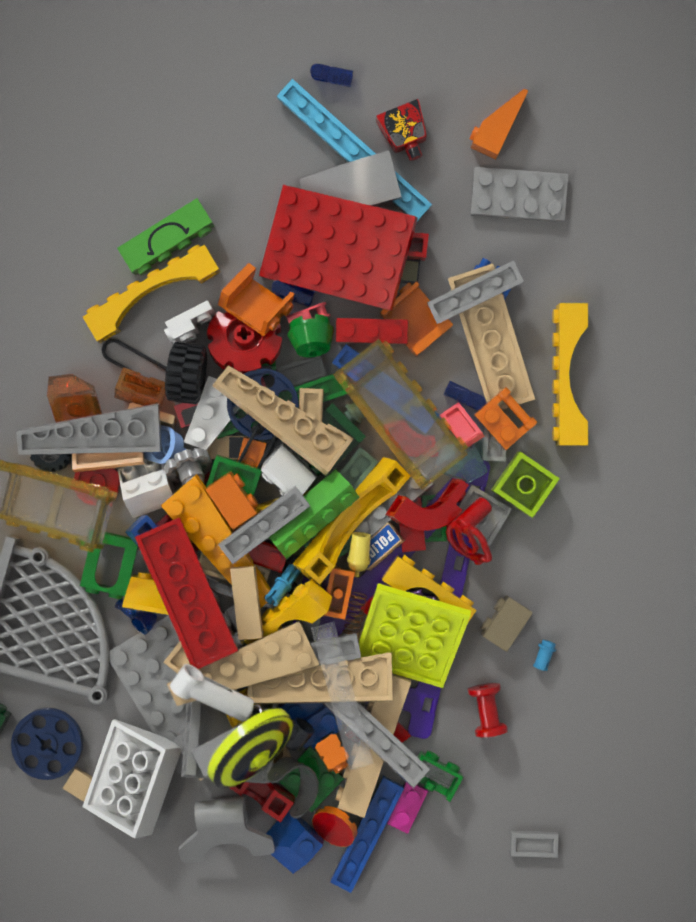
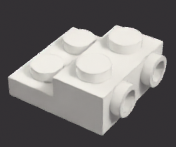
(184, 328)

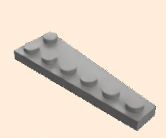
(110, 432)

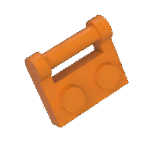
(499, 424)

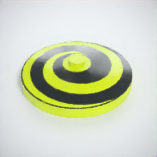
(250, 748)

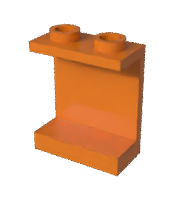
(253, 302)
(422, 325)

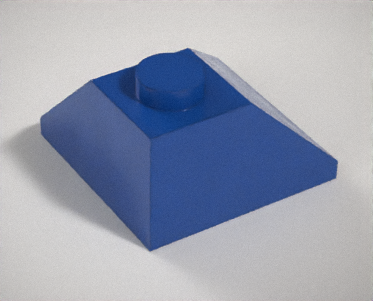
(294, 842)

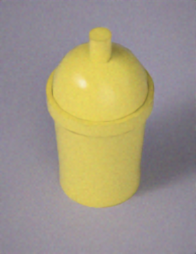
(359, 552)

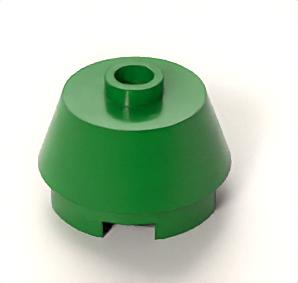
(311, 336)

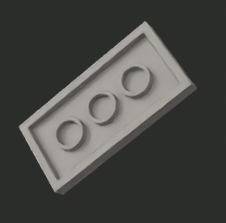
(519, 194)

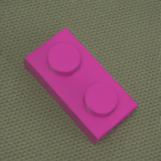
(407, 807)

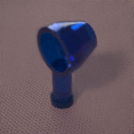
(140, 620)

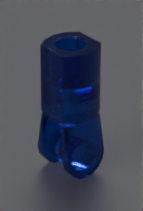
(331, 74)
(302, 296)
(464, 396)

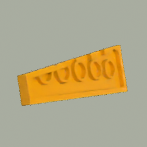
(208, 528)

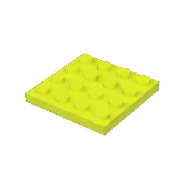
(416, 631)

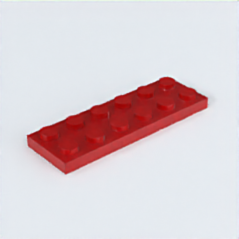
(186, 593)

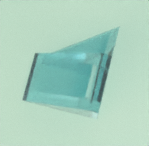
(469, 467)

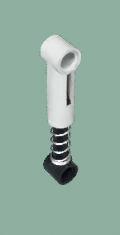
(192, 684)

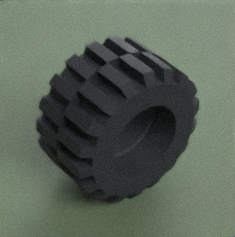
(185, 373)

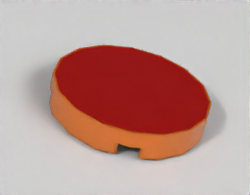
(334, 826)

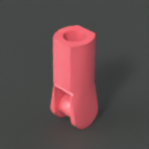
(305, 313)

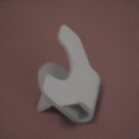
(220, 823)

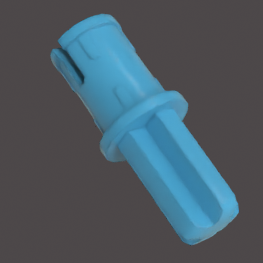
(282, 585)

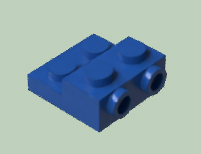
(317, 715)

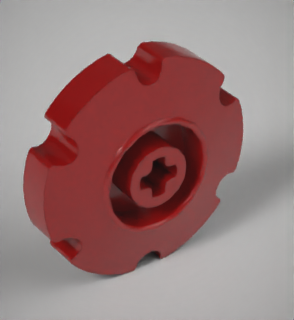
(243, 355)

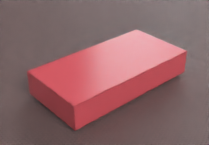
(462, 424)

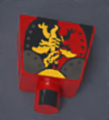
(404, 128)

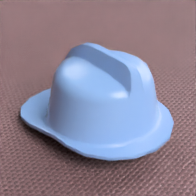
(171, 444)

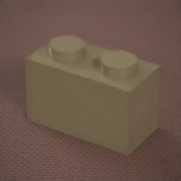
(505, 623)

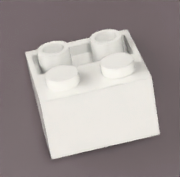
(287, 470)
(144, 487)

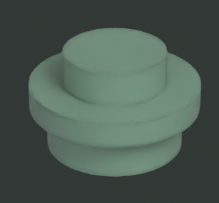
(354, 413)

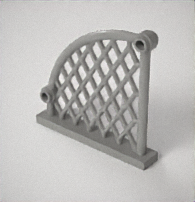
(7, 558)

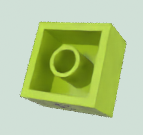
(525, 484)

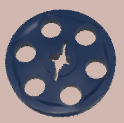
(280, 383)
(36, 743)

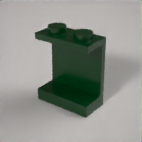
(336, 418)

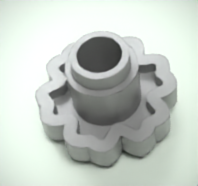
(187, 465)

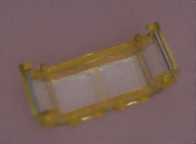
(401, 413)
(55, 505)

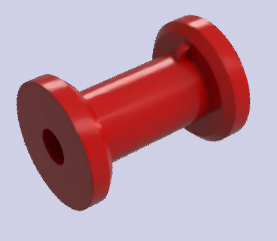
(487, 710)

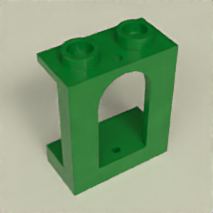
(119, 589)

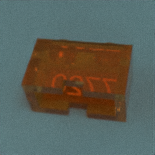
(139, 389)

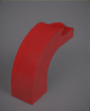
(431, 517)

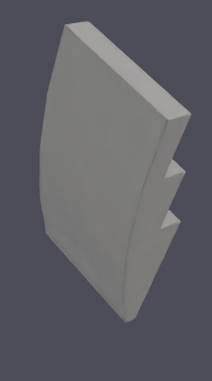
(362, 181)

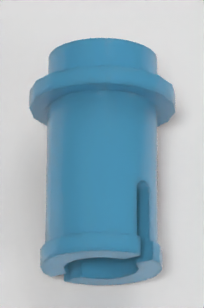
(544, 655)

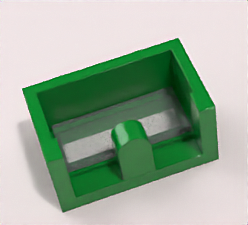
(441, 777)

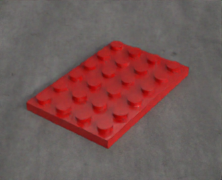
(338, 247)

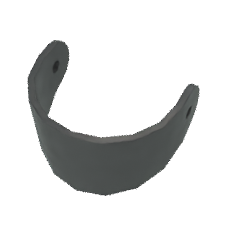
(308, 783)

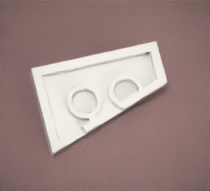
(209, 417)

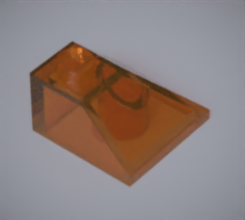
(72, 398)

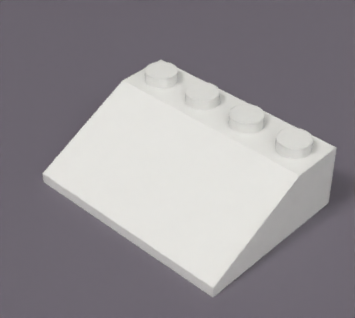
(132, 778)

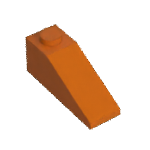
(495, 128)

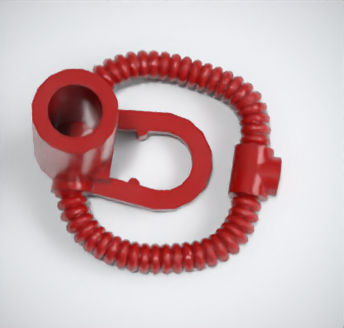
(466, 524)

